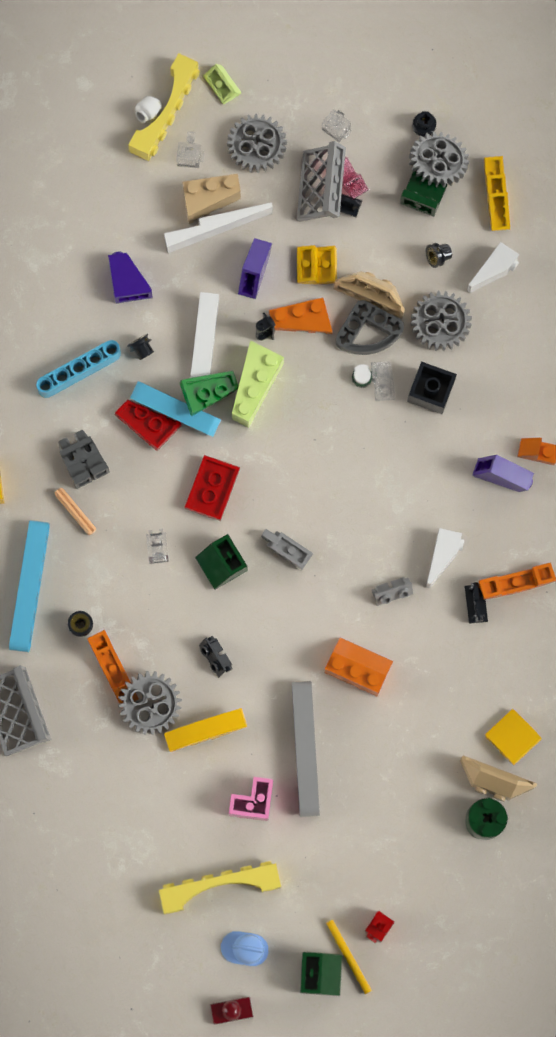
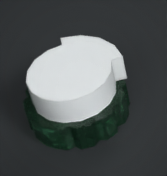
(362, 376)

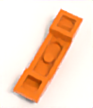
(517, 582)
(110, 663)

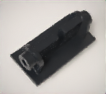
(349, 206)
(265, 328)
(475, 604)
(210, 649)

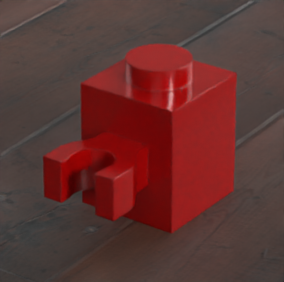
(378, 927)

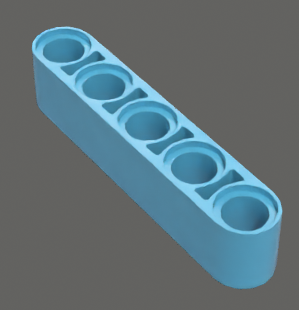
(74, 377)
(174, 408)

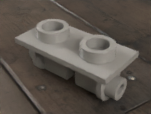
(401, 589)

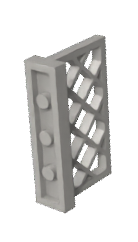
(333, 182)
(32, 708)

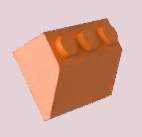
(358, 666)

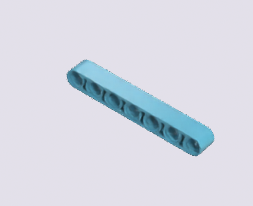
(29, 586)

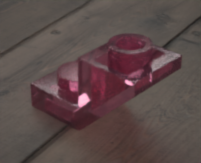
(352, 181)

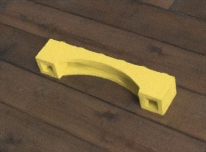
(145, 142)
(262, 877)

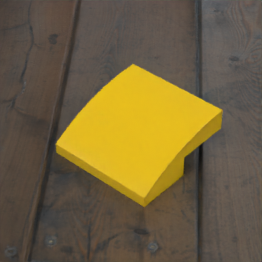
(316, 265)
(513, 736)

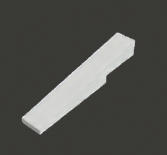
(214, 225)
(205, 334)

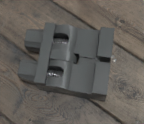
(85, 459)

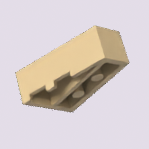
(210, 194)

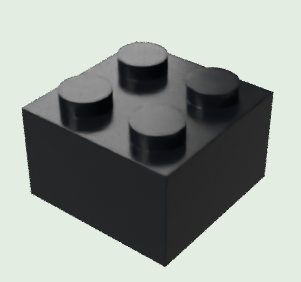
(431, 387)

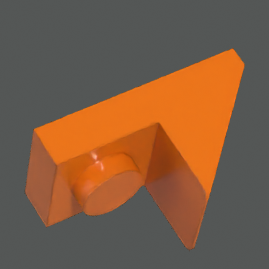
(538, 451)

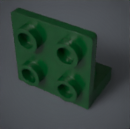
(422, 196)

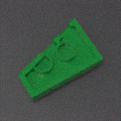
(207, 390)

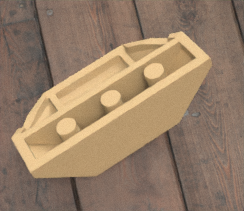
(371, 289)
(494, 780)

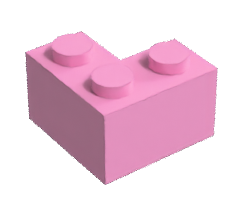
(254, 806)

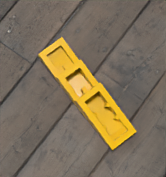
(496, 193)
(205, 730)

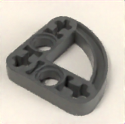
(368, 317)

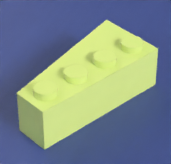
(256, 380)

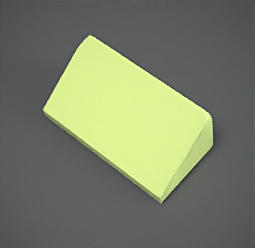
(221, 83)

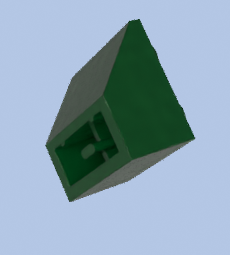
(221, 562)
(321, 974)

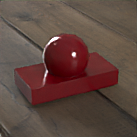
(231, 1010)

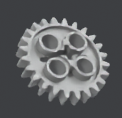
(260, 128)
(438, 159)
(438, 305)
(155, 719)

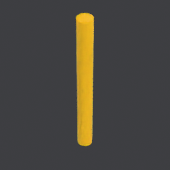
(348, 956)

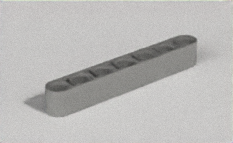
(305, 749)

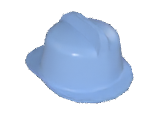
(244, 948)

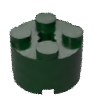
(476, 814)

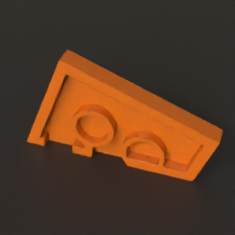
(303, 316)

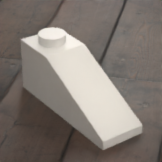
(496, 267)
(445, 551)

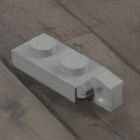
(287, 548)

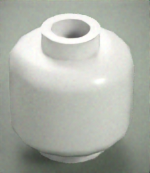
(148, 109)

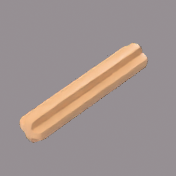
(75, 511)

